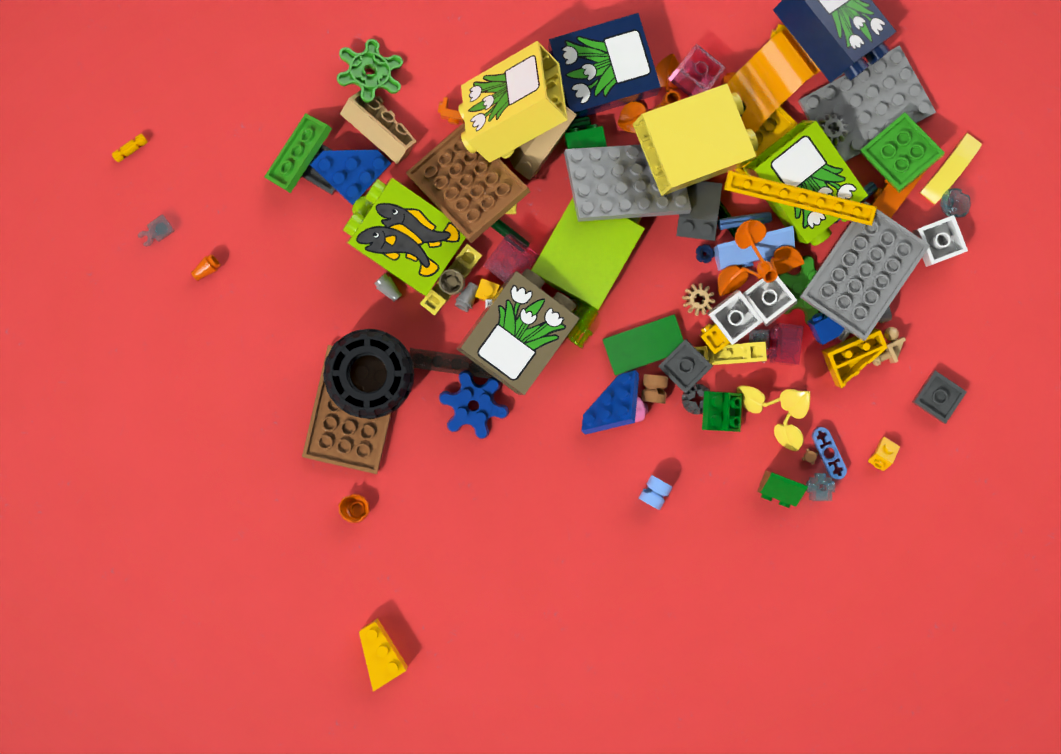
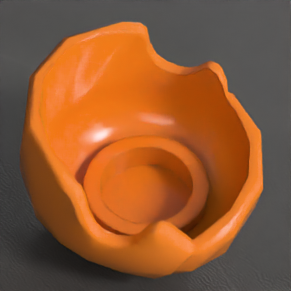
(354, 508)

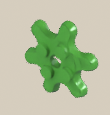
(369, 59)
(798, 283)

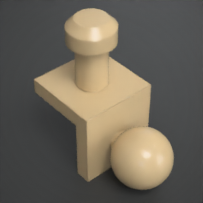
(894, 347)

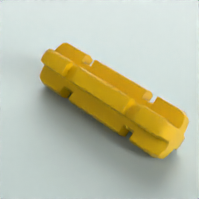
(129, 147)

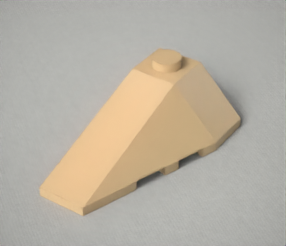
(532, 155)

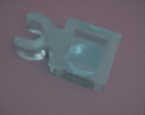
(158, 229)
(760, 335)

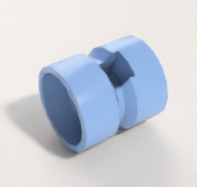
(655, 492)

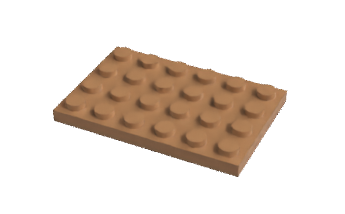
(467, 185)
(343, 438)

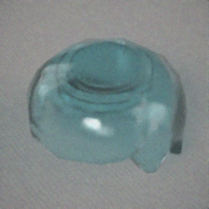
(955, 203)

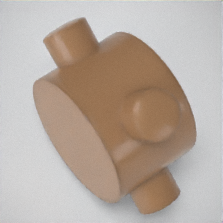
(810, 456)

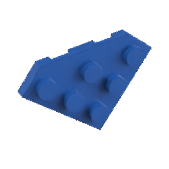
(350, 170)
(614, 406)

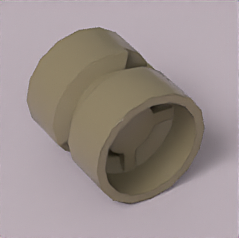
(451, 282)

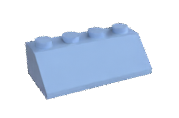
(730, 254)

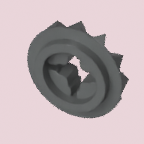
(691, 406)

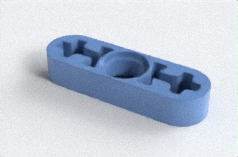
(828, 438)

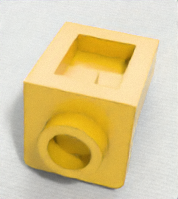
(714, 337)

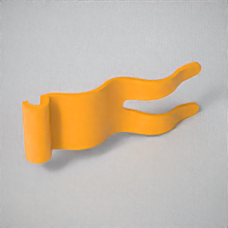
(771, 78)

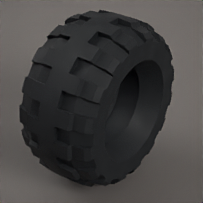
(398, 380)

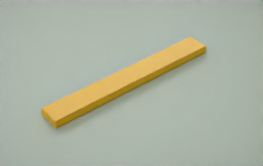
(800, 198)

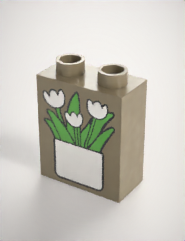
(519, 331)

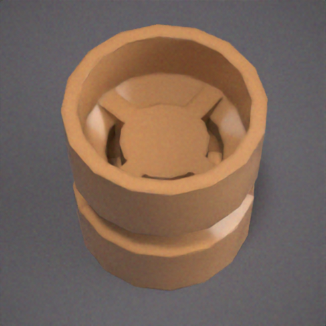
(654, 388)

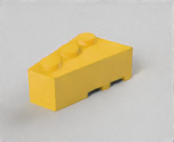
(852, 355)
(381, 655)

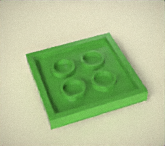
(902, 152)

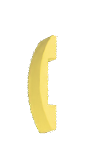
(951, 169)
(464, 264)
(736, 353)

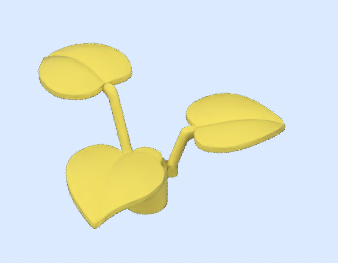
(791, 400)

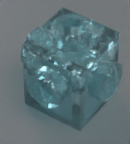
(826, 490)

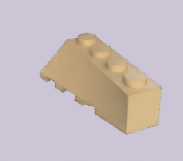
(379, 126)

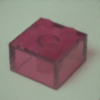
(696, 72)
(510, 257)
(785, 344)

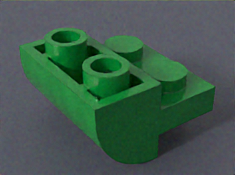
(722, 411)

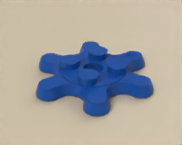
(483, 395)

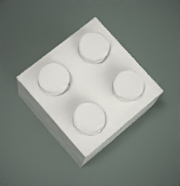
(944, 240)
(770, 299)
(735, 317)

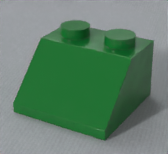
(782, 489)

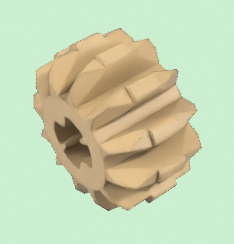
(701, 293)

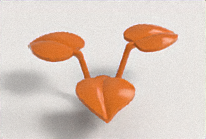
(633, 110)
(747, 234)

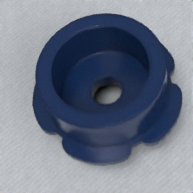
(709, 253)

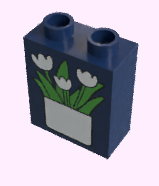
(837, 33)
(605, 66)

